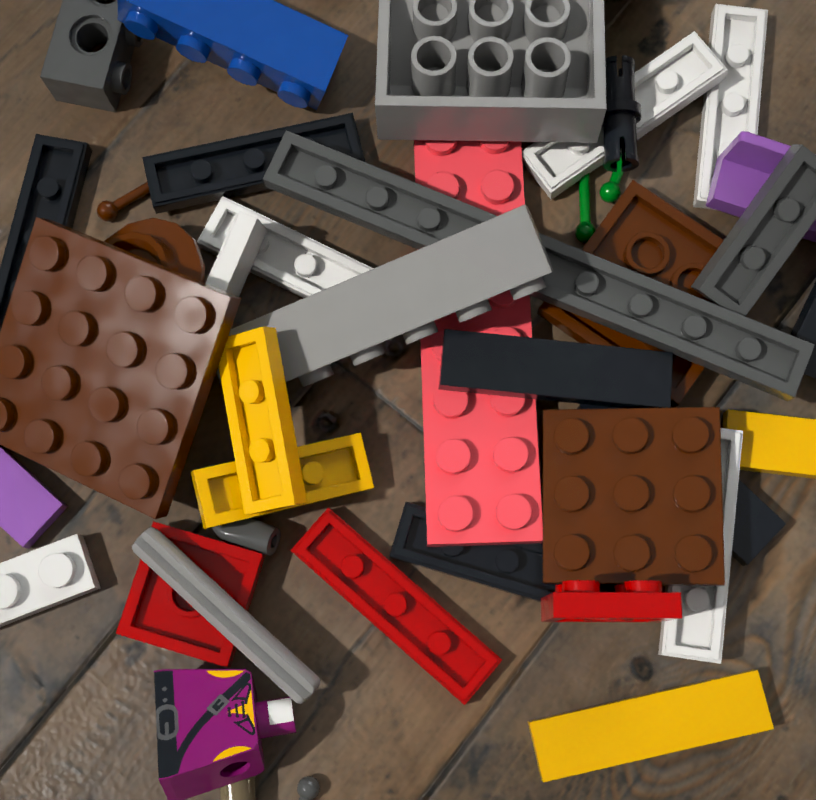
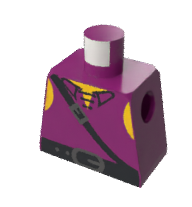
(213, 728)

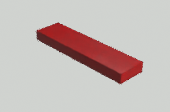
(396, 606)

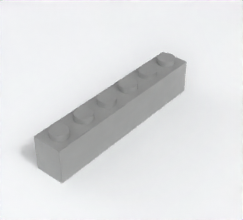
(408, 296)

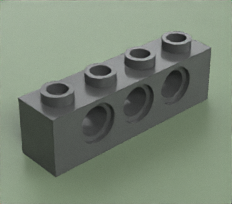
(85, 76)

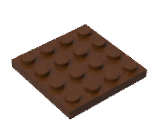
(108, 365)

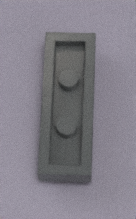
(763, 235)

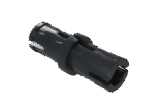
(621, 115)

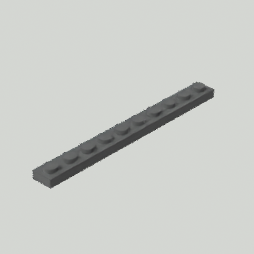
(578, 284)

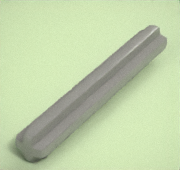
(226, 615)

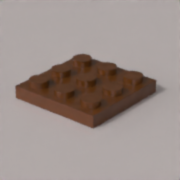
(655, 242)
(633, 496)

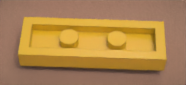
(261, 422)
(328, 471)

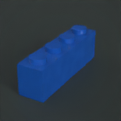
(249, 38)

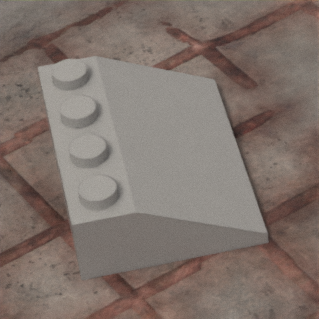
(491, 70)

